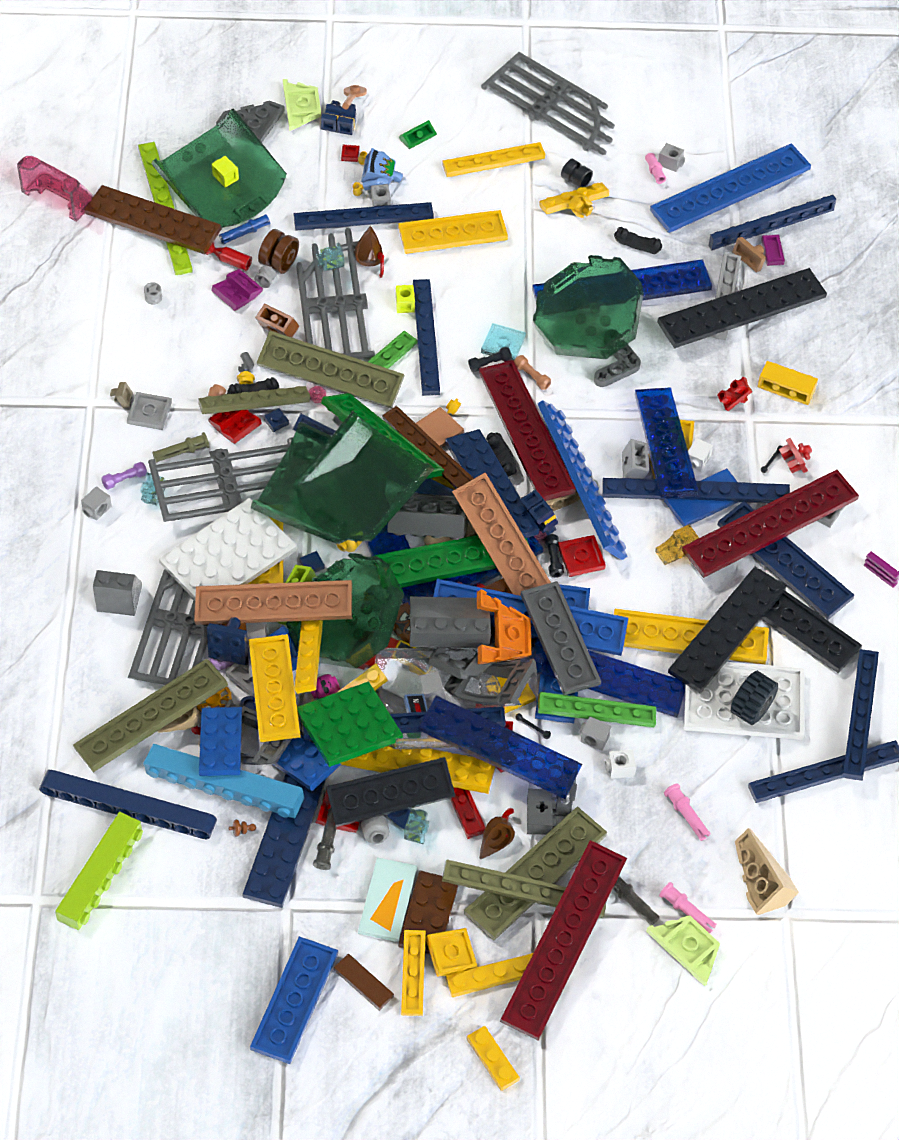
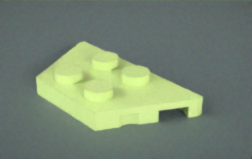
(301, 103)
(688, 945)

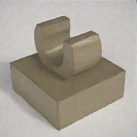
(122, 394)

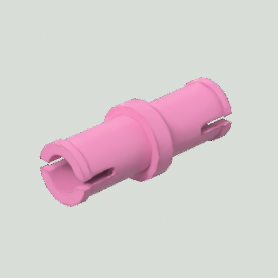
(655, 168)

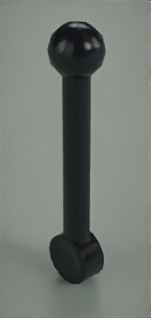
(764, 469)
(546, 734)

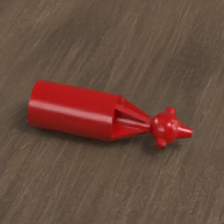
(231, 257)

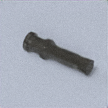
(326, 847)
(626, 892)

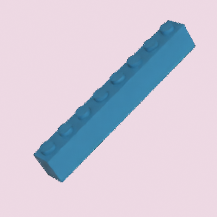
(245, 788)

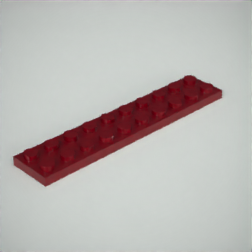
(527, 430)
(770, 523)
(563, 940)

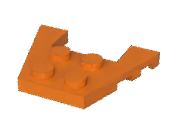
(511, 632)

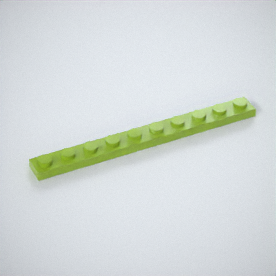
(161, 195)

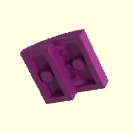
(237, 289)

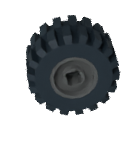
(754, 697)

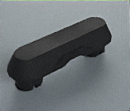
(637, 242)
(268, 384)
(502, 452)

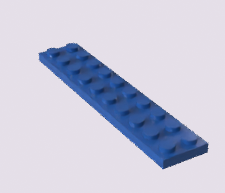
(730, 188)
(581, 477)
(599, 630)

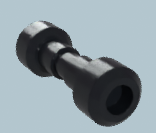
(504, 354)
(556, 568)

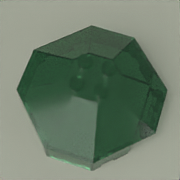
(590, 308)
(374, 612)

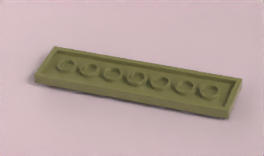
(330, 369)
(150, 715)
(544, 862)

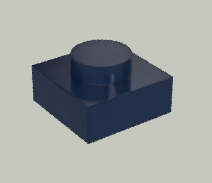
(276, 420)

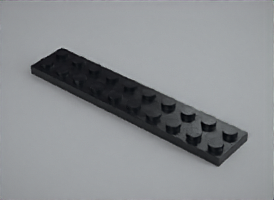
(741, 307)

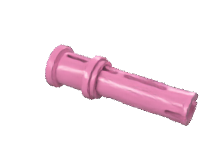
(682, 804)
(680, 902)

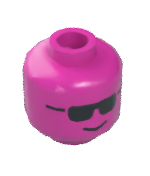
(325, 686)

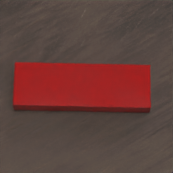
(467, 813)

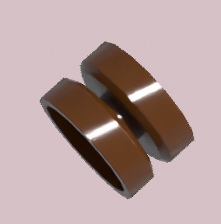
(278, 251)

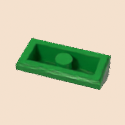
(418, 135)

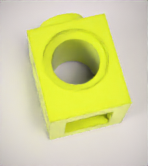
(225, 171)
(405, 299)

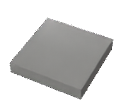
(149, 410)

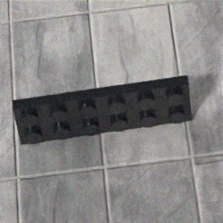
(812, 632)
(390, 791)

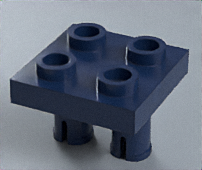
(228, 642)

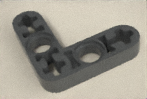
(622, 364)

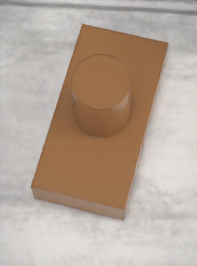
(750, 254)

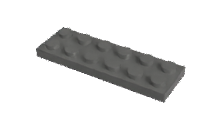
(560, 638)

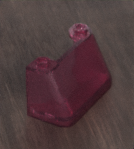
(38, 176)

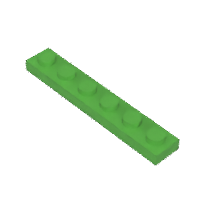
(599, 709)

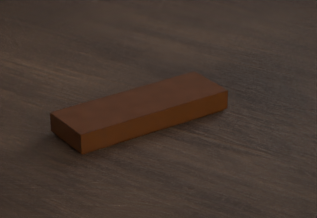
(363, 982)

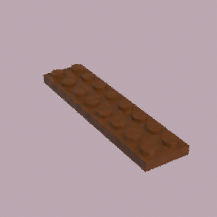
(153, 219)

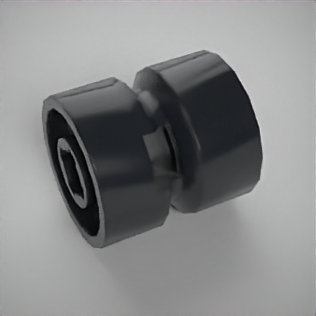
(576, 173)

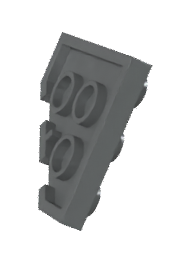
(259, 118)

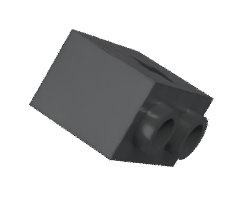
(540, 822)

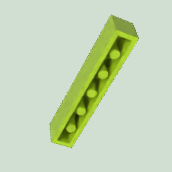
(98, 871)

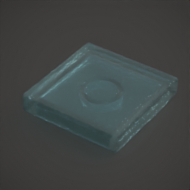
(502, 336)

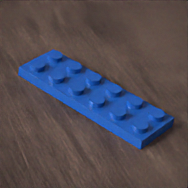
(294, 1000)

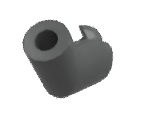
(248, 362)

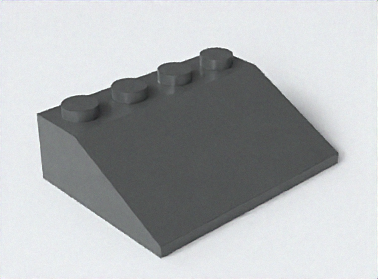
(430, 516)
(448, 623)

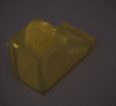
(672, 548)

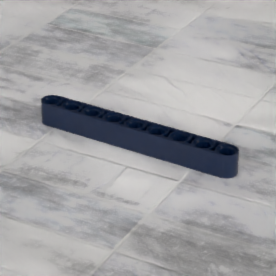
(138, 806)

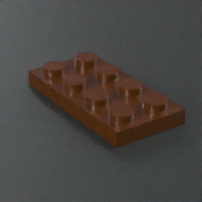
(429, 906)

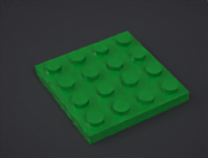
(349, 724)

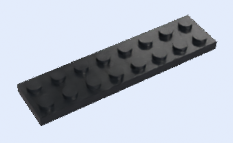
(727, 629)

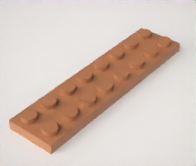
(500, 535)
(274, 602)

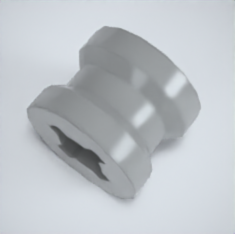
(265, 276)
(152, 293)

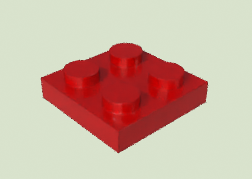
(581, 555)

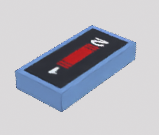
(415, 703)

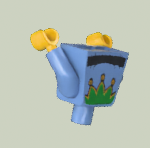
(377, 170)

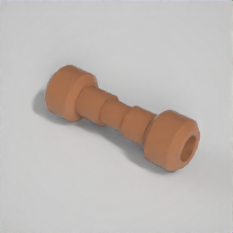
(542, 381)

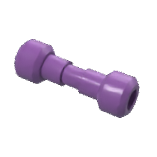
(109, 480)

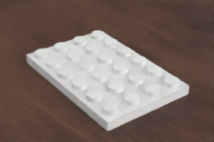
(228, 550)
(711, 708)

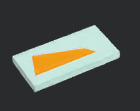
(387, 899)

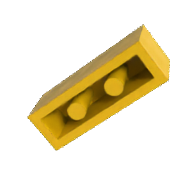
(787, 382)

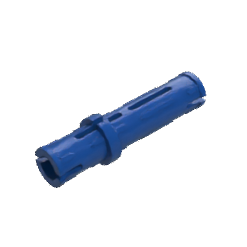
(250, 226)

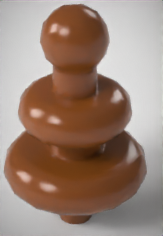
(243, 827)

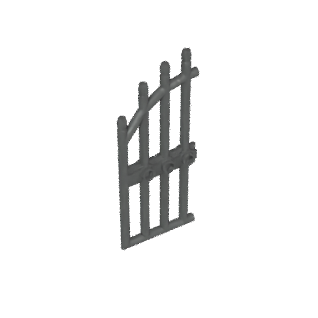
(551, 98)
(338, 303)
(224, 475)
(169, 621)

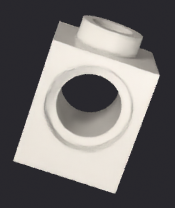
(699, 454)
(625, 757)

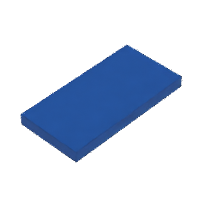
(695, 510)

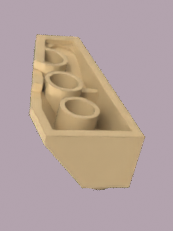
(765, 879)

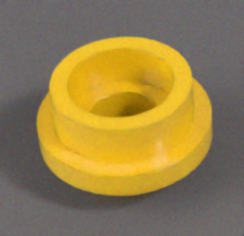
(245, 377)
(453, 406)

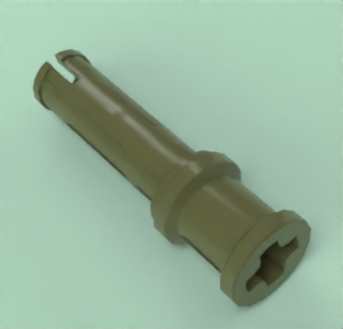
(188, 445)

